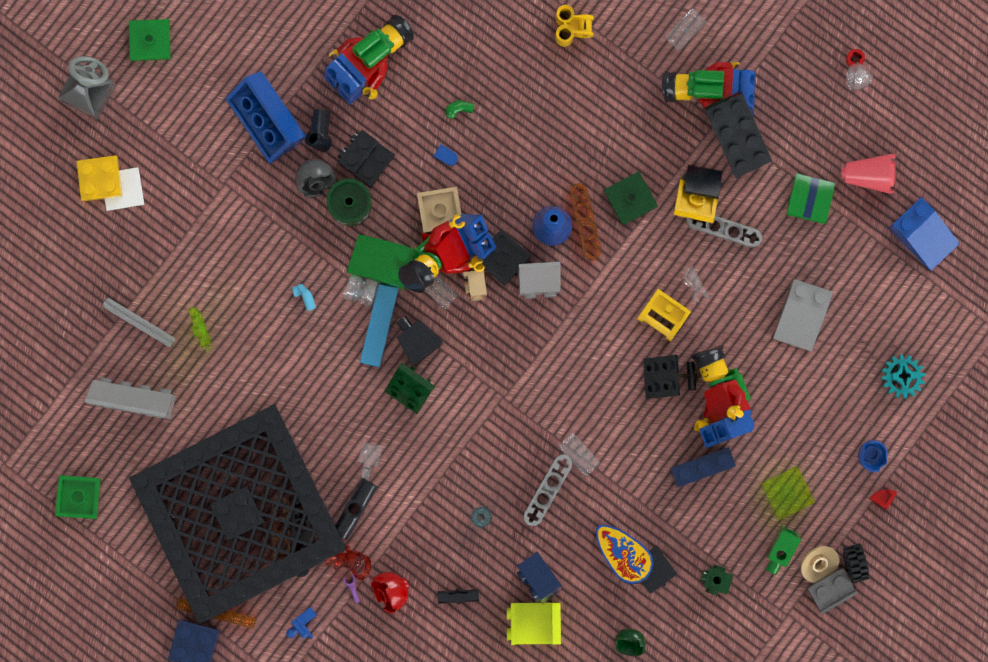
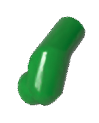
(458, 106)

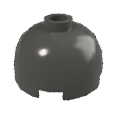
(314, 177)

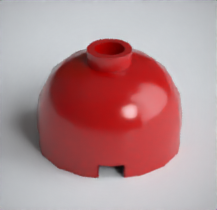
(391, 590)

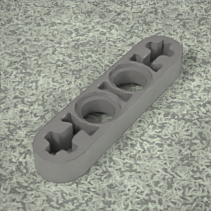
(723, 231)
(547, 489)

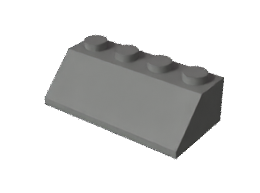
(131, 399)

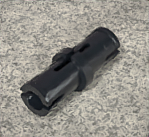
(458, 596)

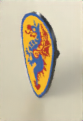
(624, 555)

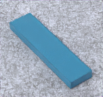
(379, 325)

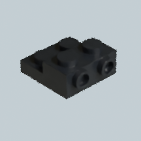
(365, 158)

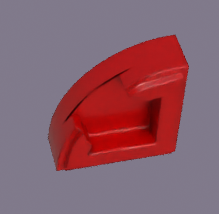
(883, 498)

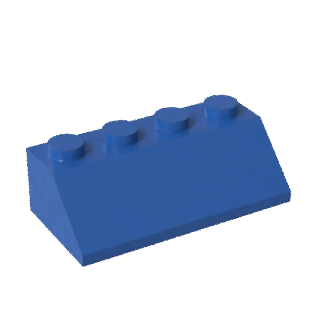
(265, 116)

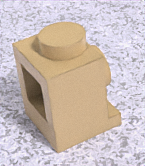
(475, 285)

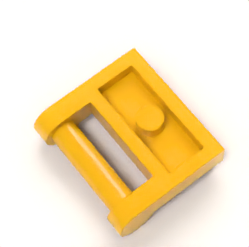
(669, 310)

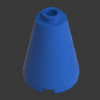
(552, 232)

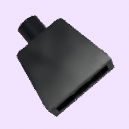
(417, 340)

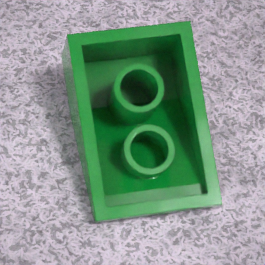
(379, 260)

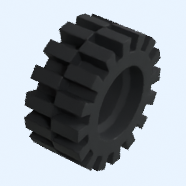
(856, 563)

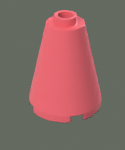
(872, 173)

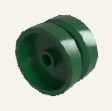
(351, 214)

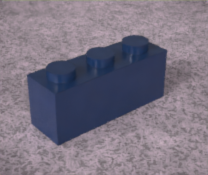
(702, 467)

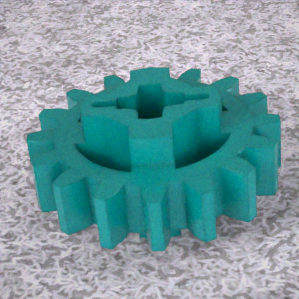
(894, 377)

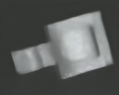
(692, 280)
(369, 456)

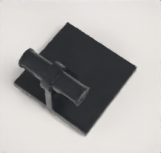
(663, 376)

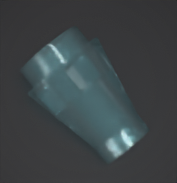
(481, 510)

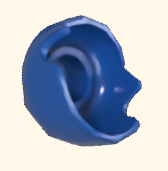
(872, 455)

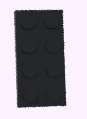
(738, 134)

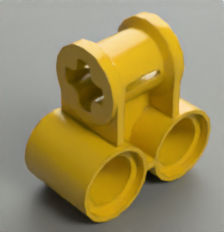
(573, 25)

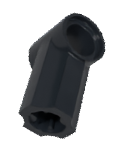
(318, 135)

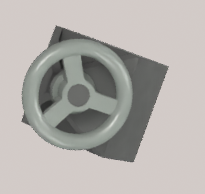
(85, 88)

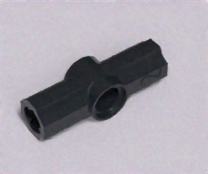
(362, 497)

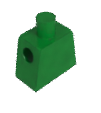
(786, 541)

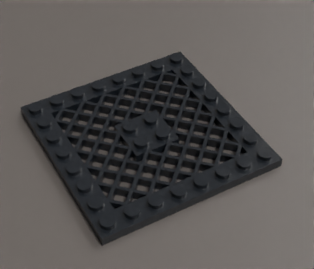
(237, 514)

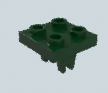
(409, 388)

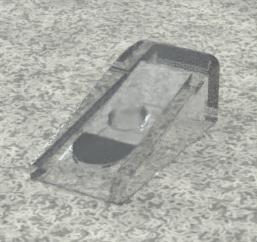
(686, 29)
(441, 292)
(579, 453)

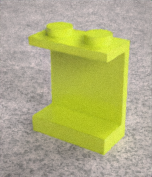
(534, 623)

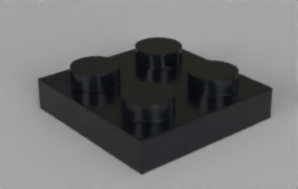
(505, 259)

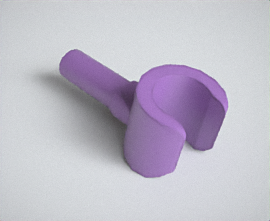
(352, 588)

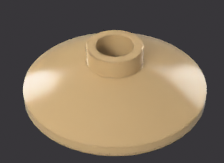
(819, 563)

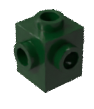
(724, 580)

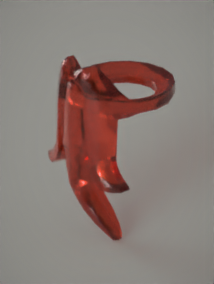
(352, 561)

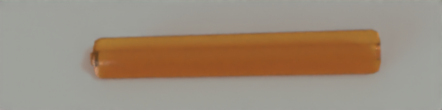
(228, 616)

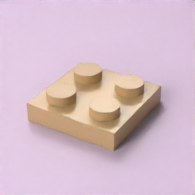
(438, 207)

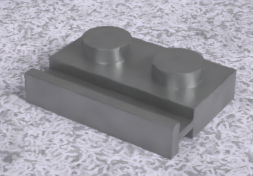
(831, 590)

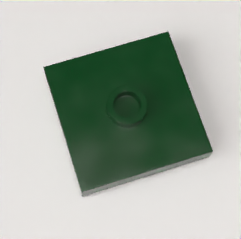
(630, 198)

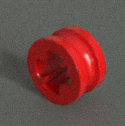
(858, 53)

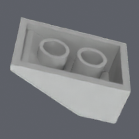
(539, 279)
(802, 315)

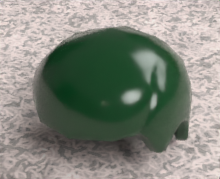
(630, 642)

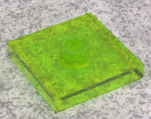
(199, 329)
(787, 493)

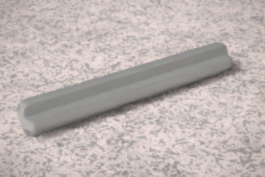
(138, 322)

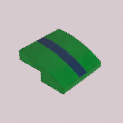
(810, 198)

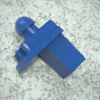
(299, 627)

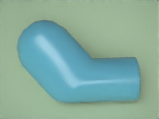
(306, 295)

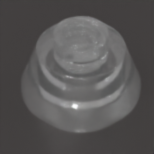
(858, 77)

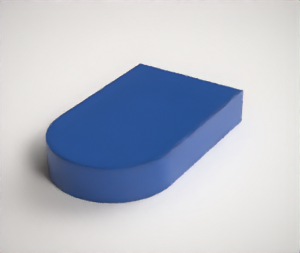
(446, 155)

